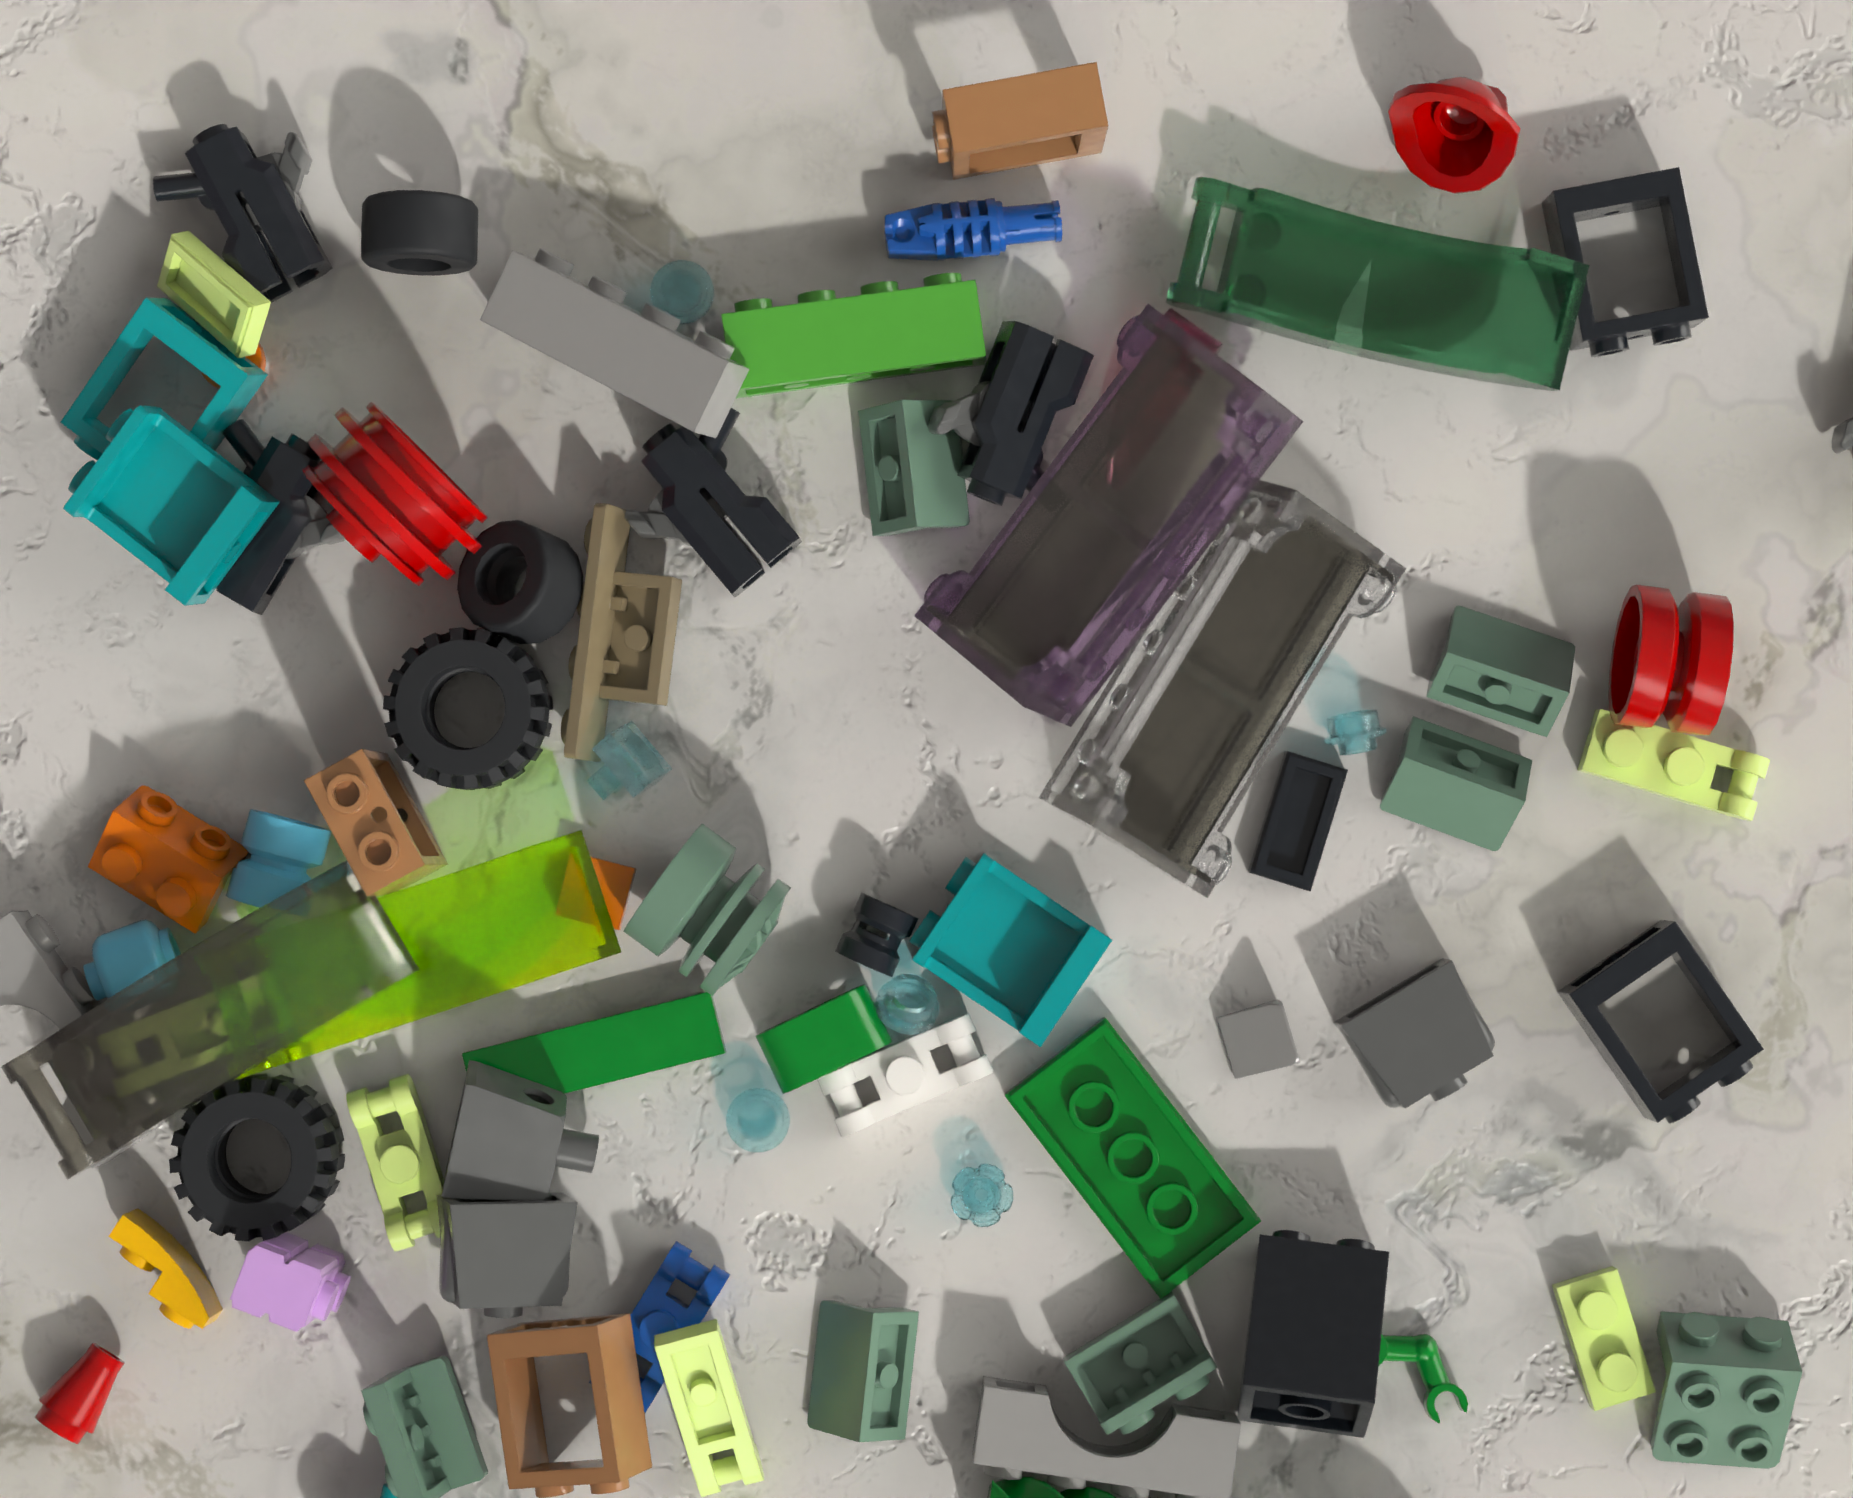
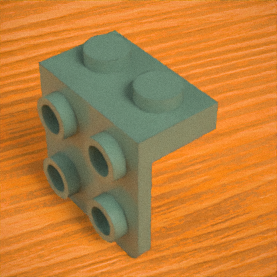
(1725, 1389)

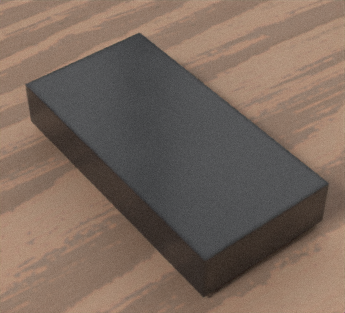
(1297, 821)

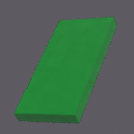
(1132, 1157)

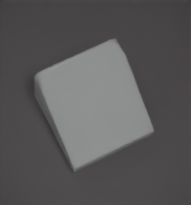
(1258, 1039)

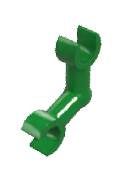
(1424, 1352)

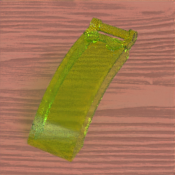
(481, 937)

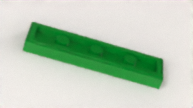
(612, 1045)

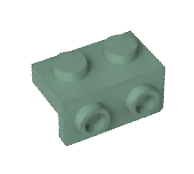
(1141, 1365)
(423, 1430)

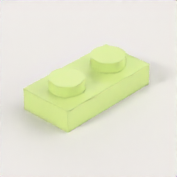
(1603, 1338)

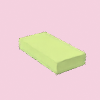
(213, 294)

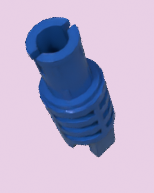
(968, 229)

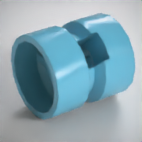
(279, 857)

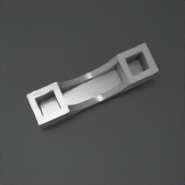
(39, 979)
(1184, 1455)

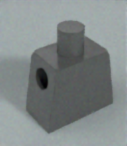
(511, 1138)

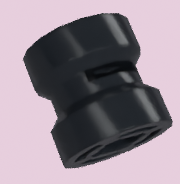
(870, 947)

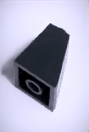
(1314, 1334)

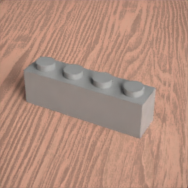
(615, 343)

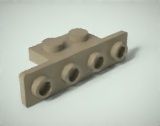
(622, 635)

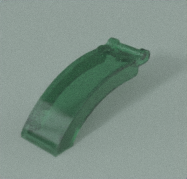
(1382, 288)

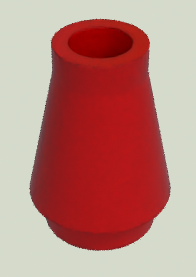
(80, 1395)

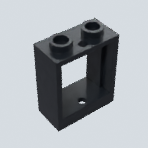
(1616, 197)
(1625, 967)

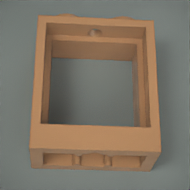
(1021, 121)
(360, 807)
(616, 1399)

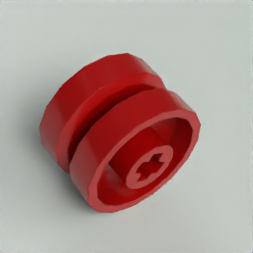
(1671, 660)

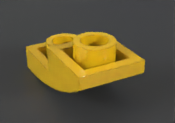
(182, 1286)

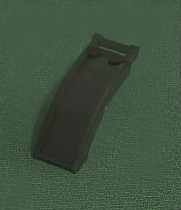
(212, 1015)

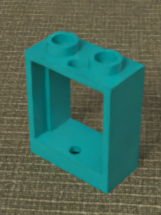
(179, 331)

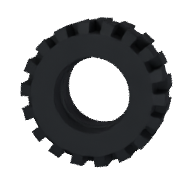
(414, 700)
(205, 1168)

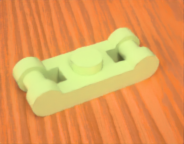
(399, 1160)

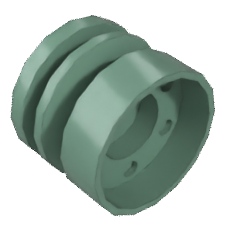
(707, 910)

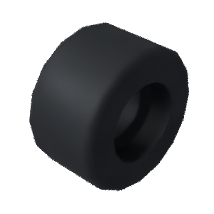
(419, 232)
(547, 594)

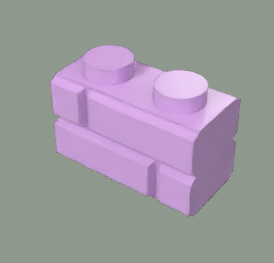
(290, 1281)

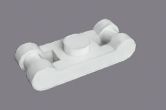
(905, 1074)

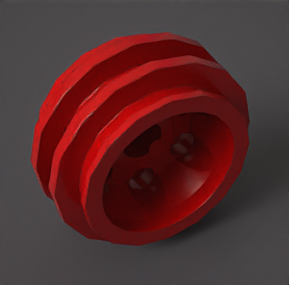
(392, 496)

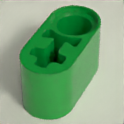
(823, 1039)

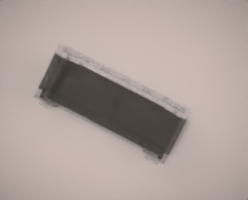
(1218, 683)

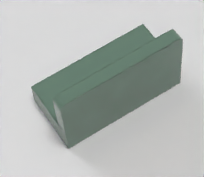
(910, 470)
(1503, 671)
(1457, 784)
(862, 1371)

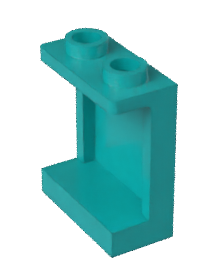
(170, 502)
(1009, 947)

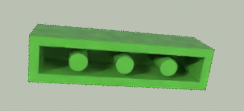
(856, 337)

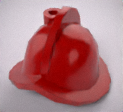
(1454, 133)

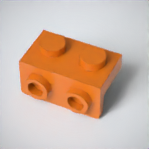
(166, 857)

